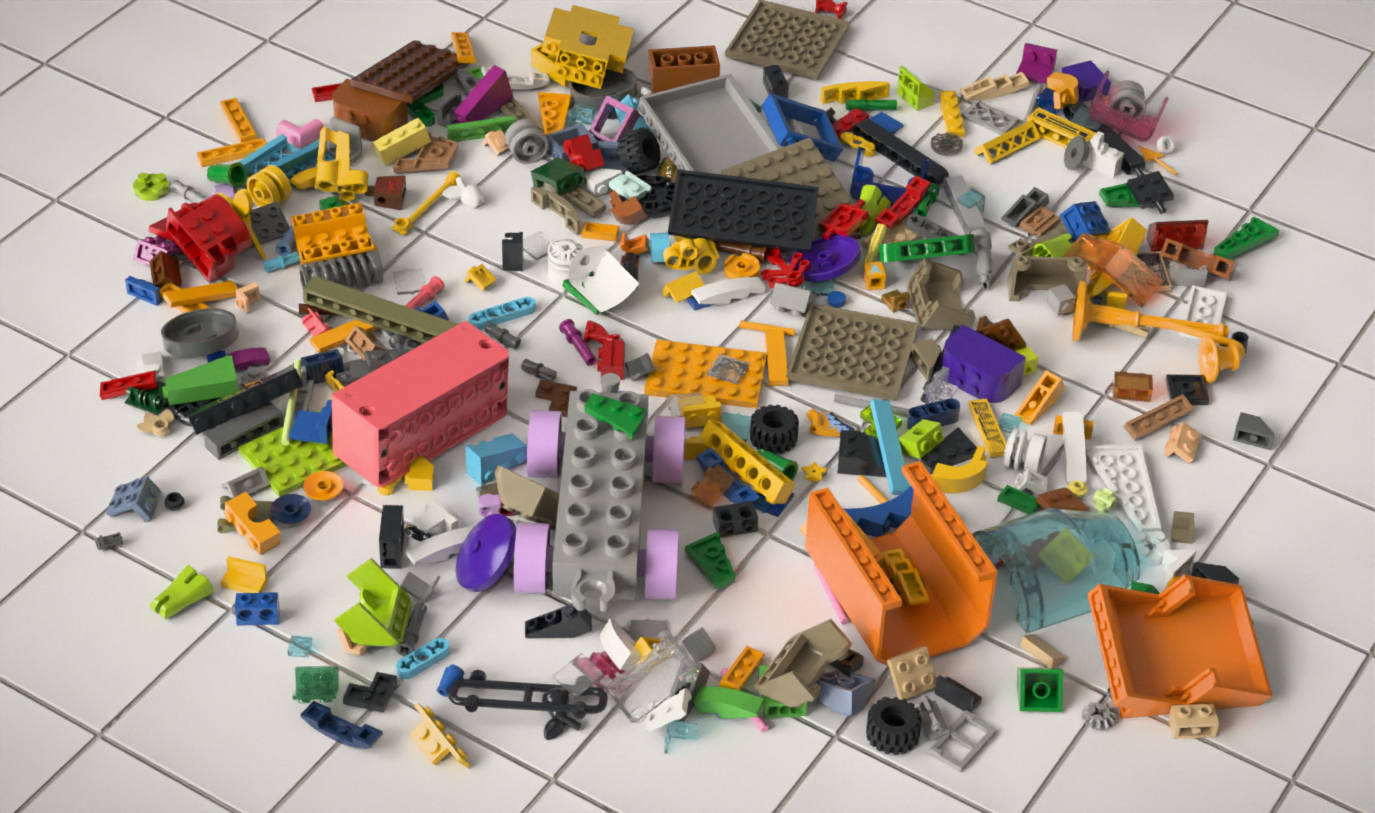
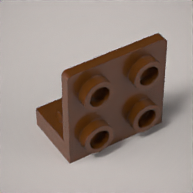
(1001, 332)

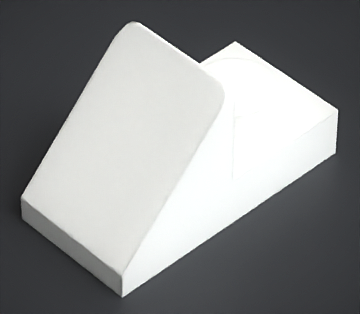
(152, 362)
(1177, 562)

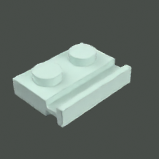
(629, 186)

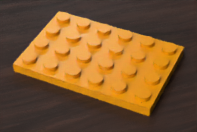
(684, 369)

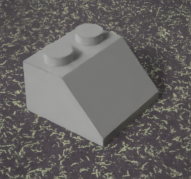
(791, 299)

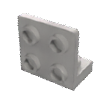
(355, 138)

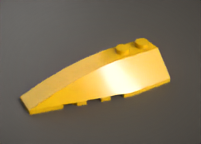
(1128, 233)

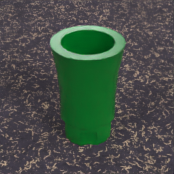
(230, 174)
(785, 465)

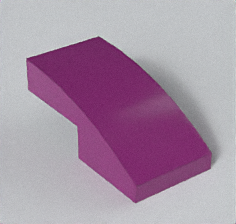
(244, 358)

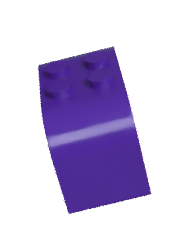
(982, 365)

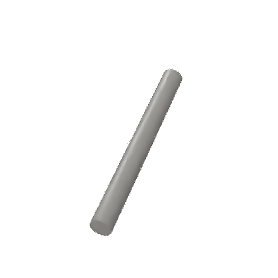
(1033, 103)
(864, 403)

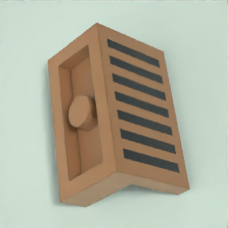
(363, 340)

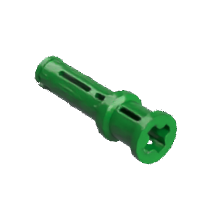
(929, 199)

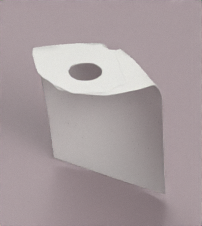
(608, 285)

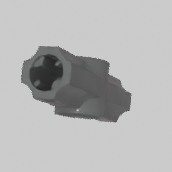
(466, 80)

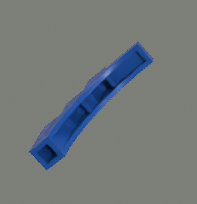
(879, 518)

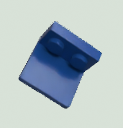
(1086, 219)
(313, 425)

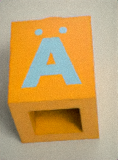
(874, 275)

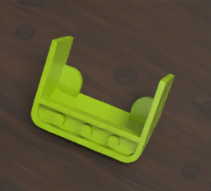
(387, 607)

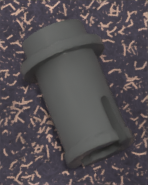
(108, 541)

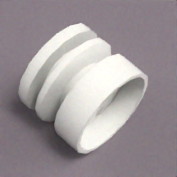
(560, 256)
(1025, 451)

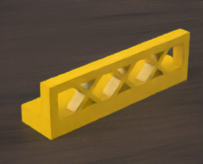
(1004, 138)

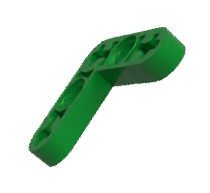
(432, 95)

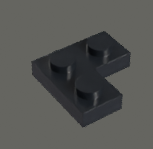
(373, 697)

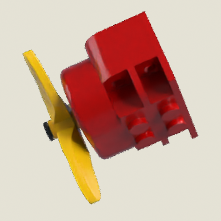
(214, 232)

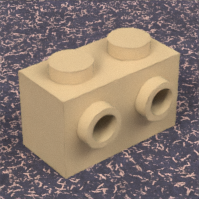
(1193, 721)

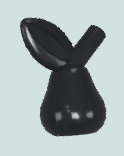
(557, 723)

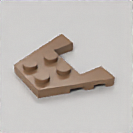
(432, 156)

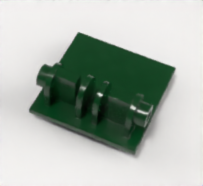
(147, 400)

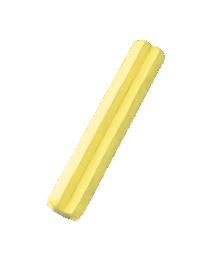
(874, 244)

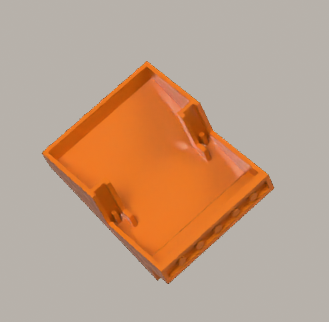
(1179, 647)

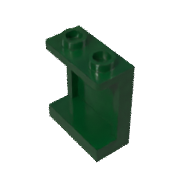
(560, 174)

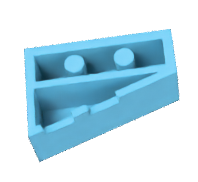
(502, 451)

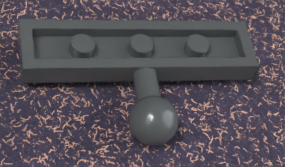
(379, 358)

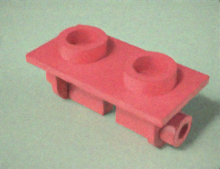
(313, 321)

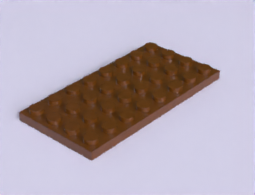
(409, 72)

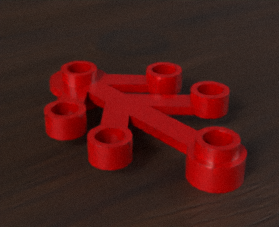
(793, 278)

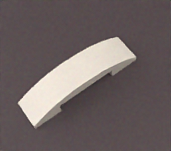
(535, 80)

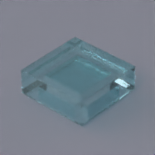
(1009, 422)
(299, 646)

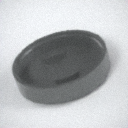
(614, 85)
(199, 332)

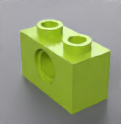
(921, 438)

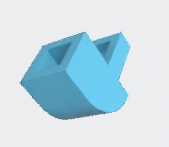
(658, 243)

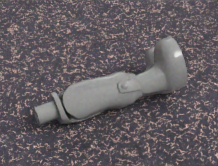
(983, 250)

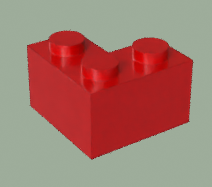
(582, 154)

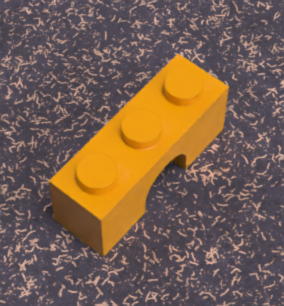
(260, 535)

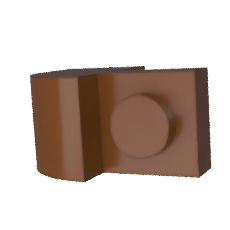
(627, 212)

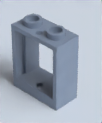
(556, 139)

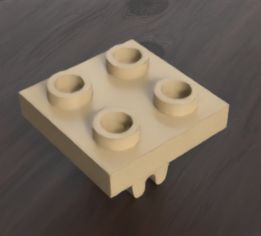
(912, 672)

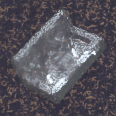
(939, 388)

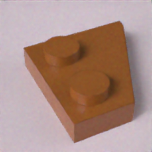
(1062, 499)

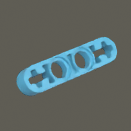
(522, 307)

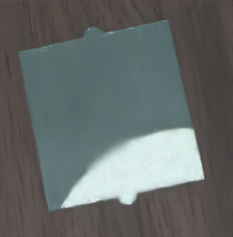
(1082, 118)
(820, 288)
(738, 424)

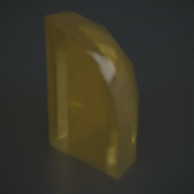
(666, 168)

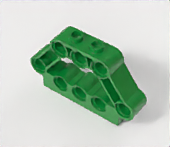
(927, 248)

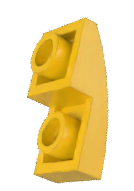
(304, 179)

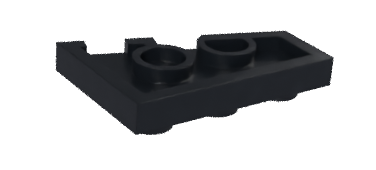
(950, 452)

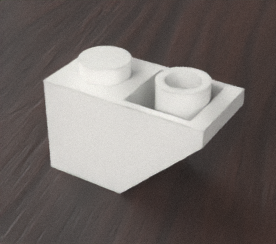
(598, 181)

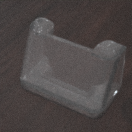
(651, 679)

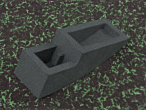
(1025, 206)

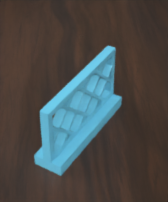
(267, 152)

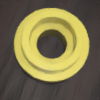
(1078, 488)

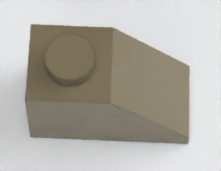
(925, 356)

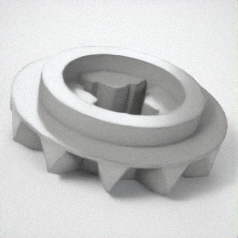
(1097, 721)

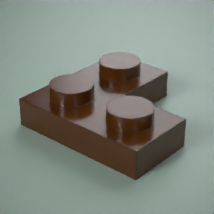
(557, 394)

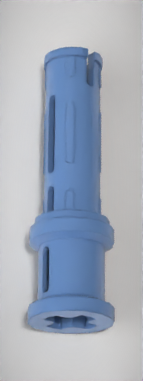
(287, 242)

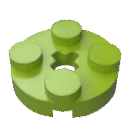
(157, 182)

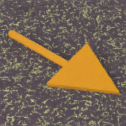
(1153, 155)

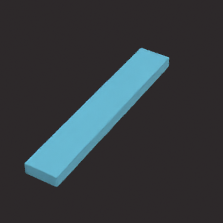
(889, 445)

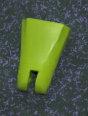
(874, 205)
(1053, 248)
(182, 592)

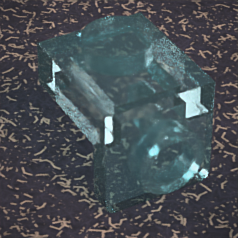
(580, 114)

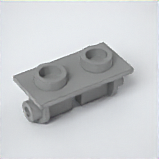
(932, 718)

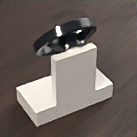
(432, 518)

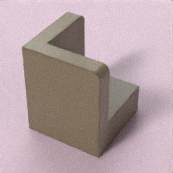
(1182, 527)

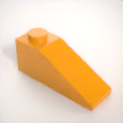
(1041, 398)

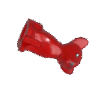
(831, 7)
(598, 333)

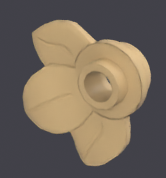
(156, 424)

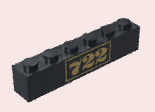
(244, 399)

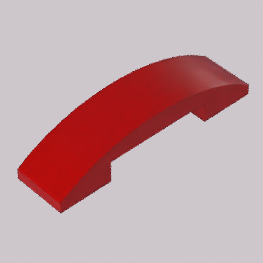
(905, 204)

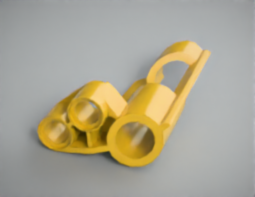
(336, 174)
(691, 254)

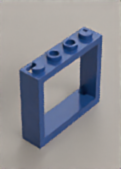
(778, 108)

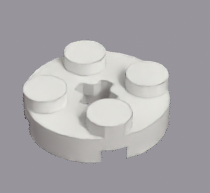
(1147, 539)

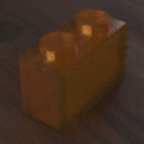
(1132, 386)

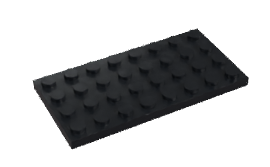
(743, 210)

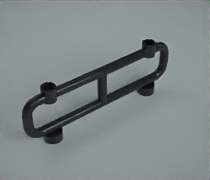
(478, 680)

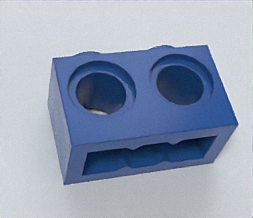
(257, 608)

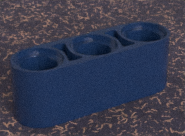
(942, 411)

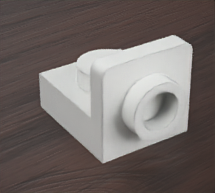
(1032, 481)

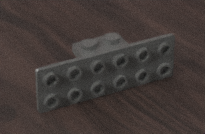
(267, 223)

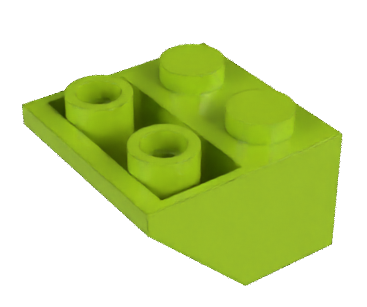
(914, 90)

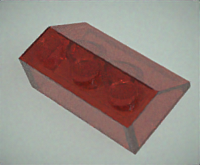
(1188, 232)

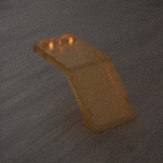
(1118, 265)

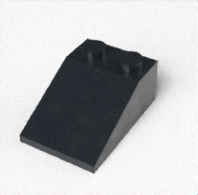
(860, 455)

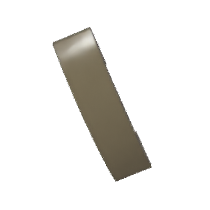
(545, 198)

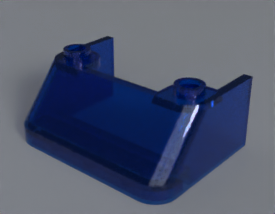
(864, 176)

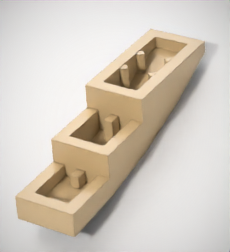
(988, 88)

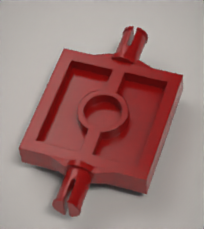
(844, 219)

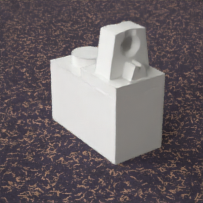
(1102, 157)

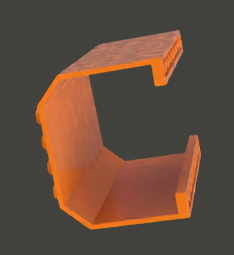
(939, 546)

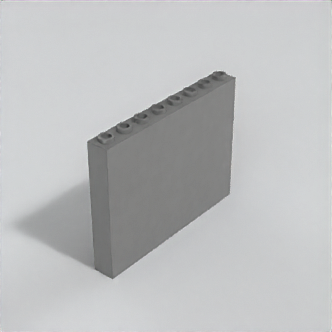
(707, 125)

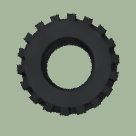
(639, 150)
(774, 429)
(892, 738)

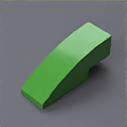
(727, 702)

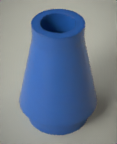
(449, 676)

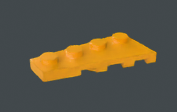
(553, 110)

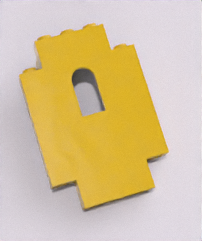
(585, 62)

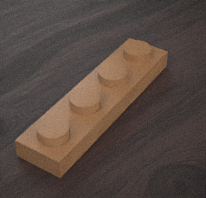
(1158, 417)

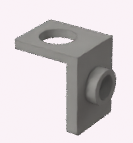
(417, 587)

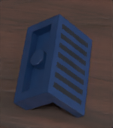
(320, 364)

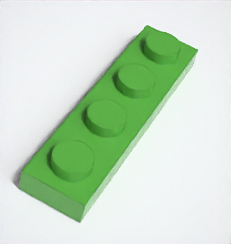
(478, 129)

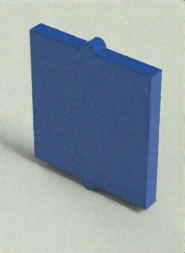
(887, 122)

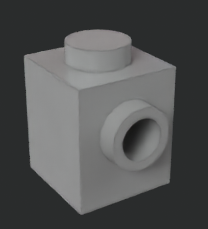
(1061, 299)

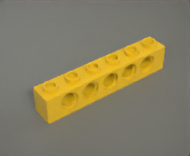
(747, 462)

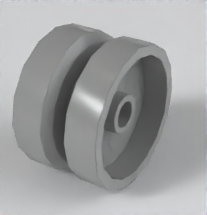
(1128, 98)
(526, 141)

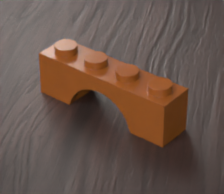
(1196, 259)

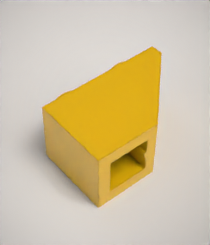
(420, 475)

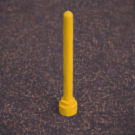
(450, 181)

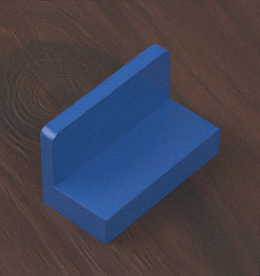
(143, 290)

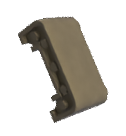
(1044, 273)
(935, 296)

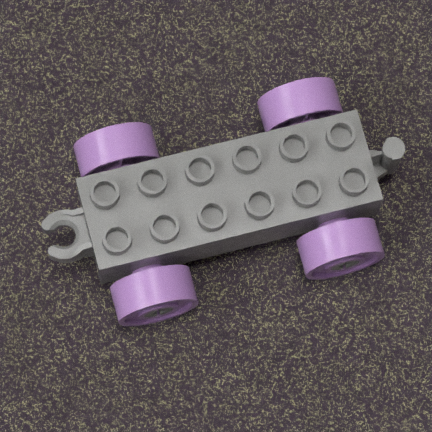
(600, 504)

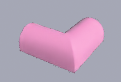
(300, 136)

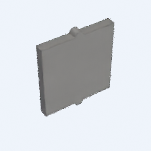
(646, 628)

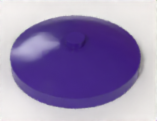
(830, 257)
(486, 552)

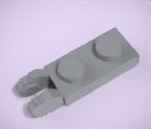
(304, 398)

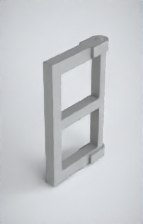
(975, 748)

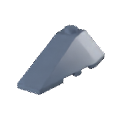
(844, 693)

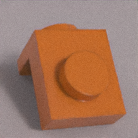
(636, 245)

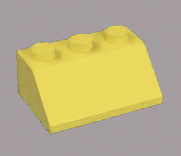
(401, 141)

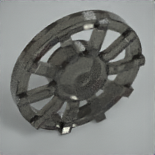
(946, 144)

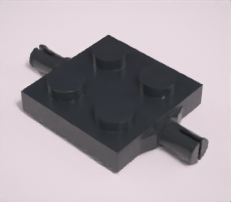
(1150, 190)

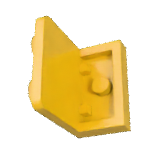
(700, 414)

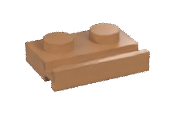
(1040, 221)

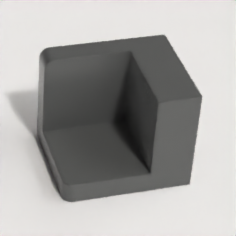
(639, 367)
(699, 644)

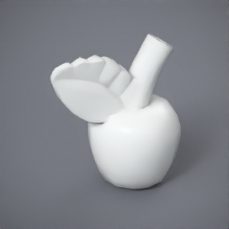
(470, 196)

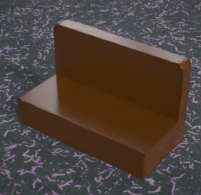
(164, 270)

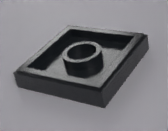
(1191, 386)

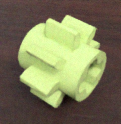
(1104, 500)

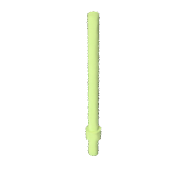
(291, 407)

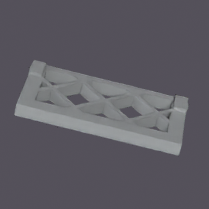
(979, 120)

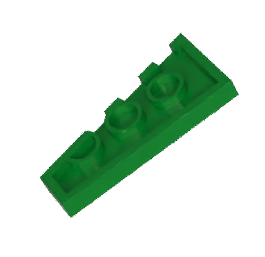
(1247, 238)

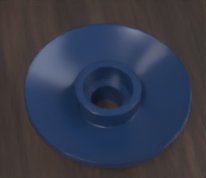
(290, 509)

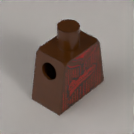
(388, 191)

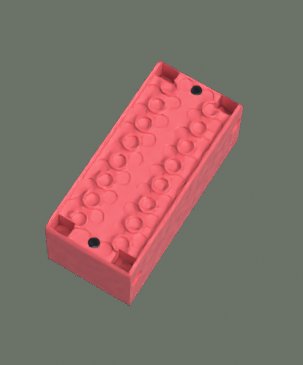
(420, 404)

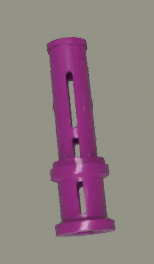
(574, 337)

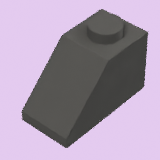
(1253, 431)

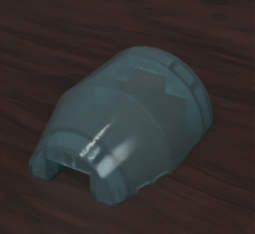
(1060, 559)

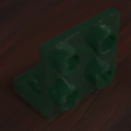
(316, 683)

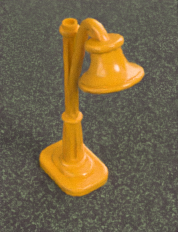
(1211, 356)

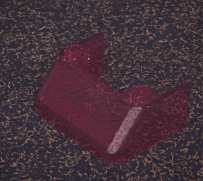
(1138, 129)

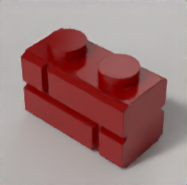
(612, 358)

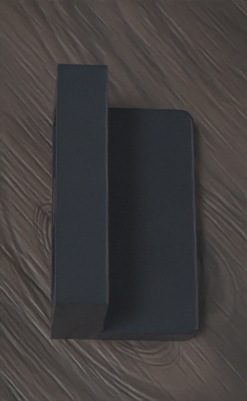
(956, 694)

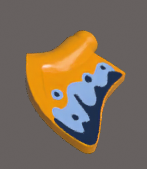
(826, 423)

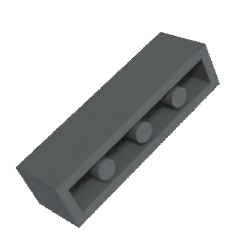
(243, 429)

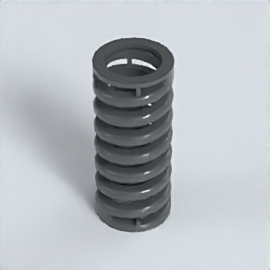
(306, 272)

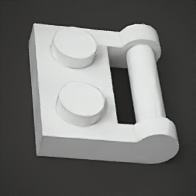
(670, 710)

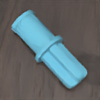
(281, 262)

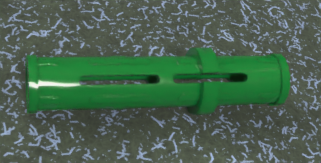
(870, 104)

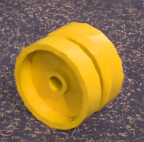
(269, 186)

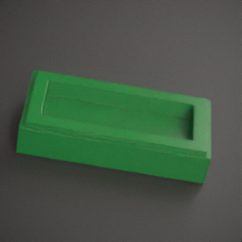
(1018, 500)

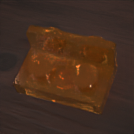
(712, 487)

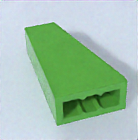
(202, 382)

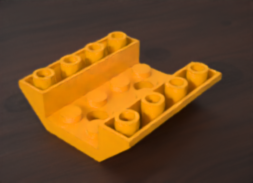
(331, 233)

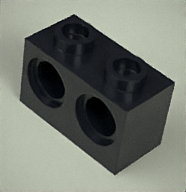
(735, 519)

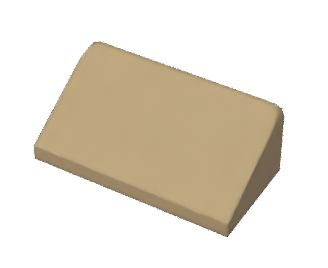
(1041, 650)

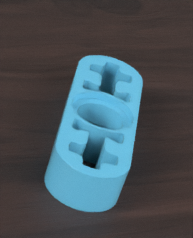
(418, 666)

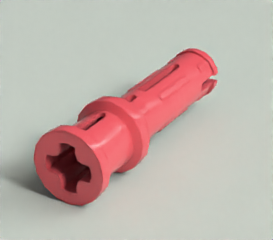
(426, 292)

